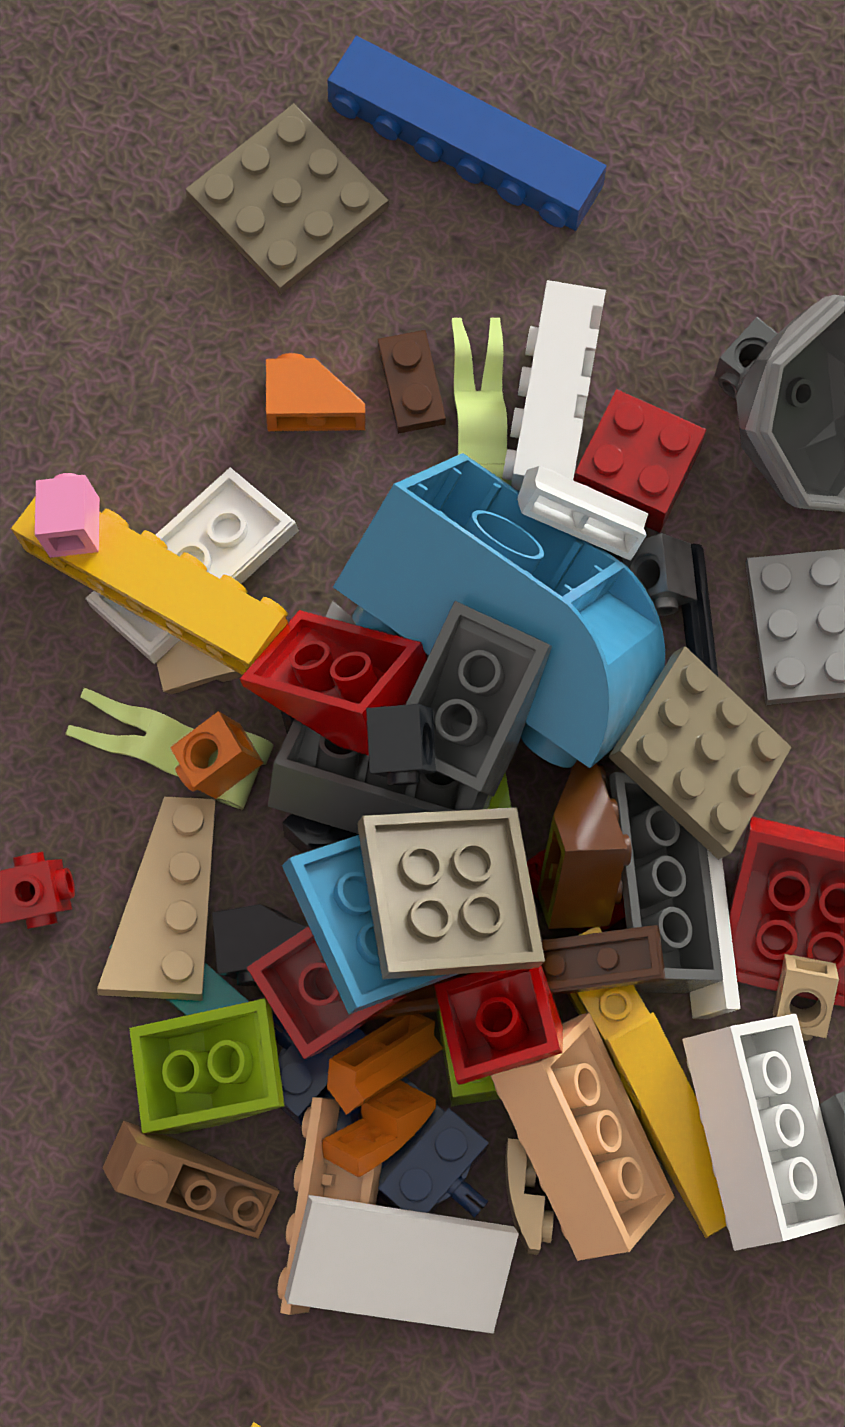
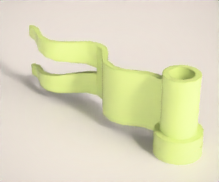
(483, 412)
(155, 746)

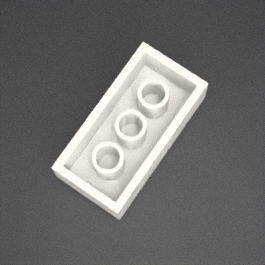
(765, 1131)

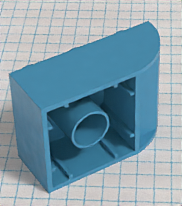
(464, 540)

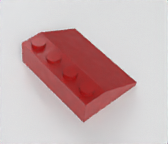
(788, 902)

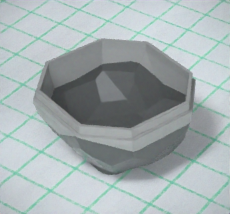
(799, 434)

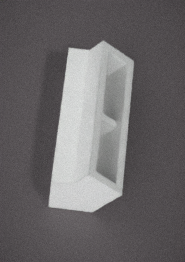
(582, 512)

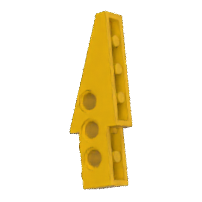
(658, 1095)

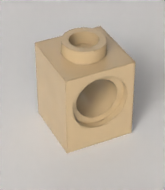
(810, 976)

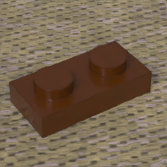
(411, 381)

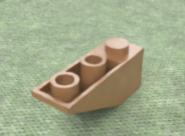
(187, 1181)

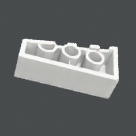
(556, 383)

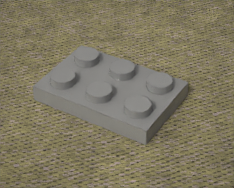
(799, 624)

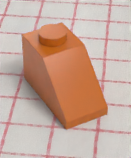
(309, 397)

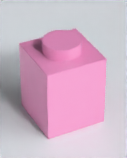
(67, 515)

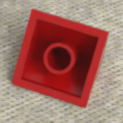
(498, 1021)

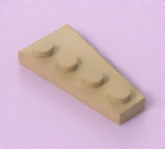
(166, 918)

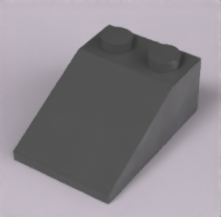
(480, 694)

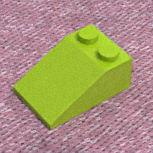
(206, 1068)

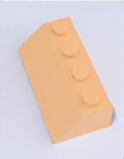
(586, 1144)

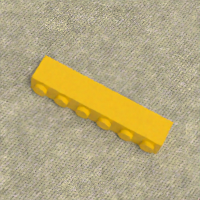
(168, 590)

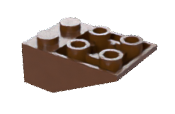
(583, 854)

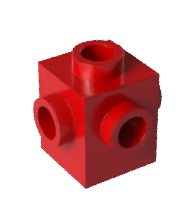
(35, 890)

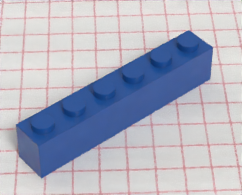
(465, 134)

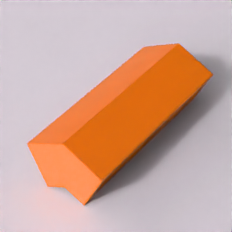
(381, 1059)

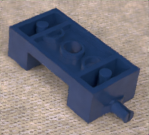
(425, 1168)

